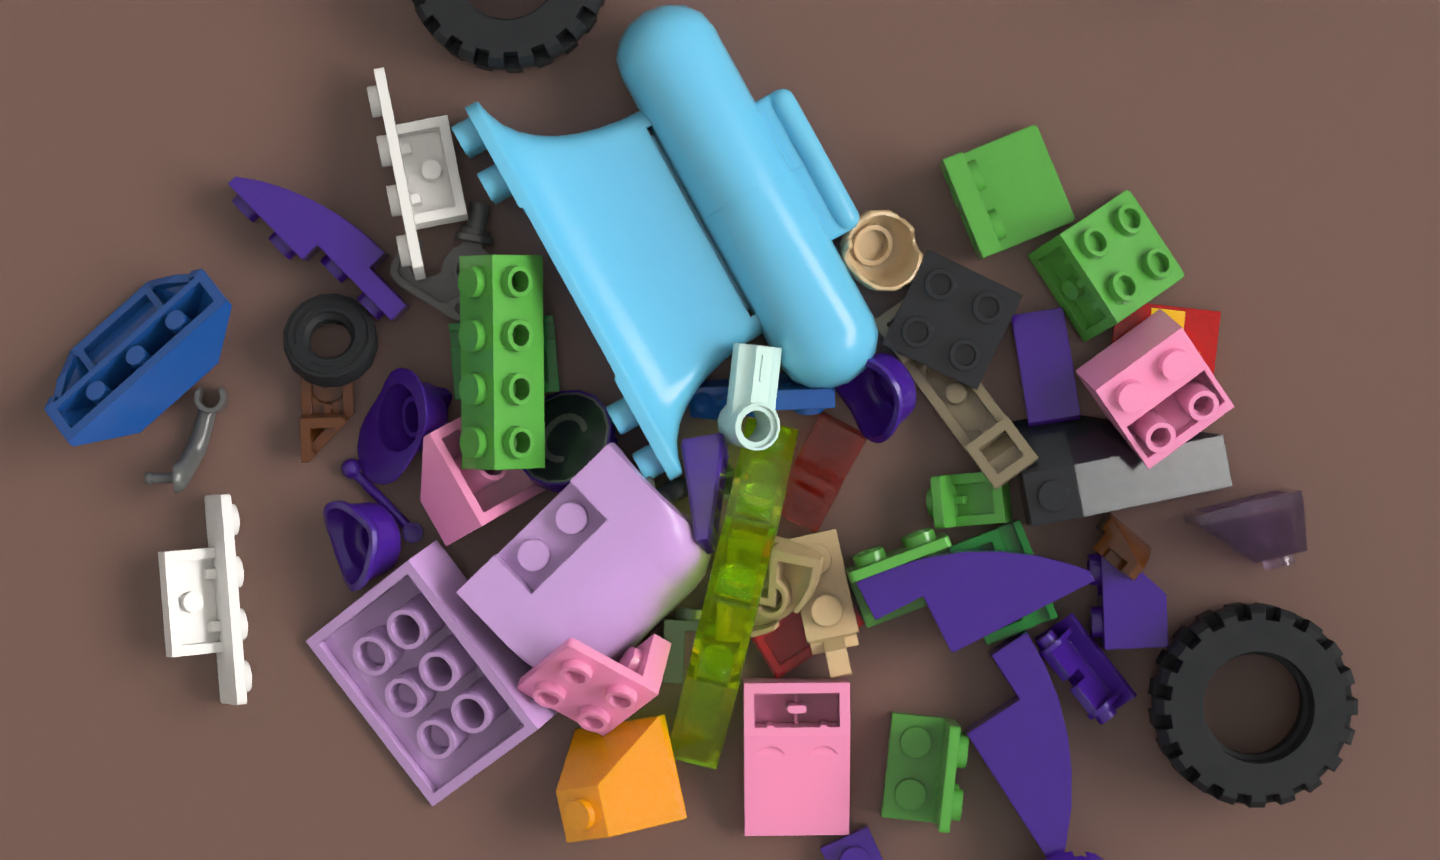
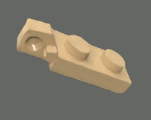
(830, 613)

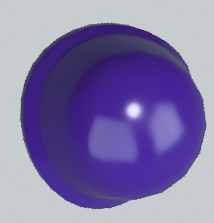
(880, 397)
(363, 540)

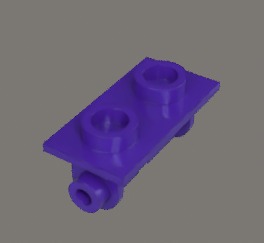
(1087, 668)

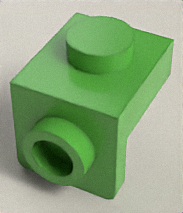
(967, 501)

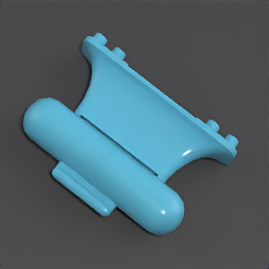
(689, 227)

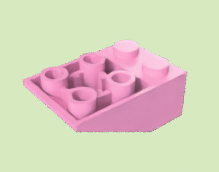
(796, 756)

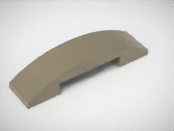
(970, 416)

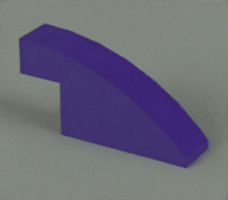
(973, 589)
(1029, 744)

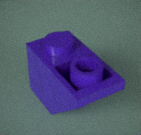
(1127, 611)

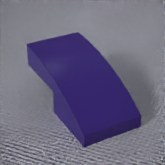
(1045, 367)

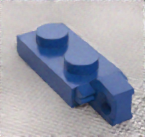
(713, 394)

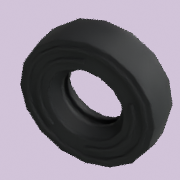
(328, 310)

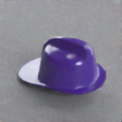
(397, 424)

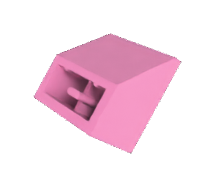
(1155, 388)

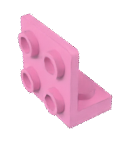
(595, 687)

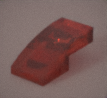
(820, 471)

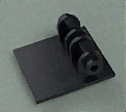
(952, 319)

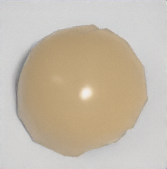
(881, 251)

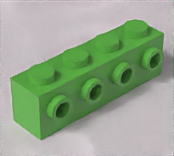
(501, 362)

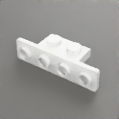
(424, 170)
(203, 600)

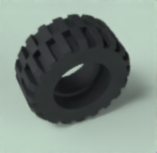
(508, 42)
(1318, 729)

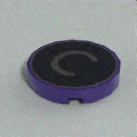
(574, 434)

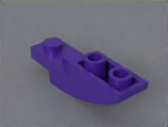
(307, 227)

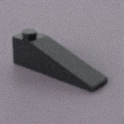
(1094, 471)

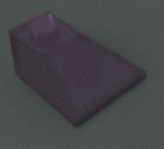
(1257, 527)

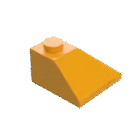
(619, 781)

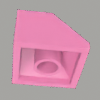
(465, 498)

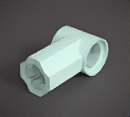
(754, 389)

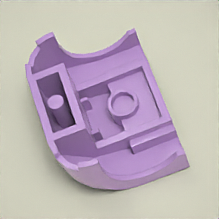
(590, 566)

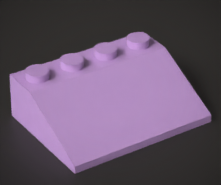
(430, 674)

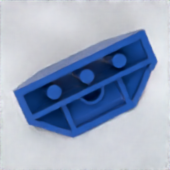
(140, 359)

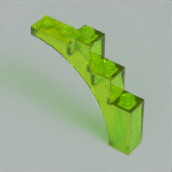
(732, 599)

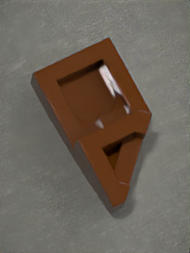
(323, 415)
(1122, 547)

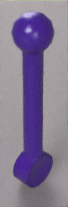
(412, 531)

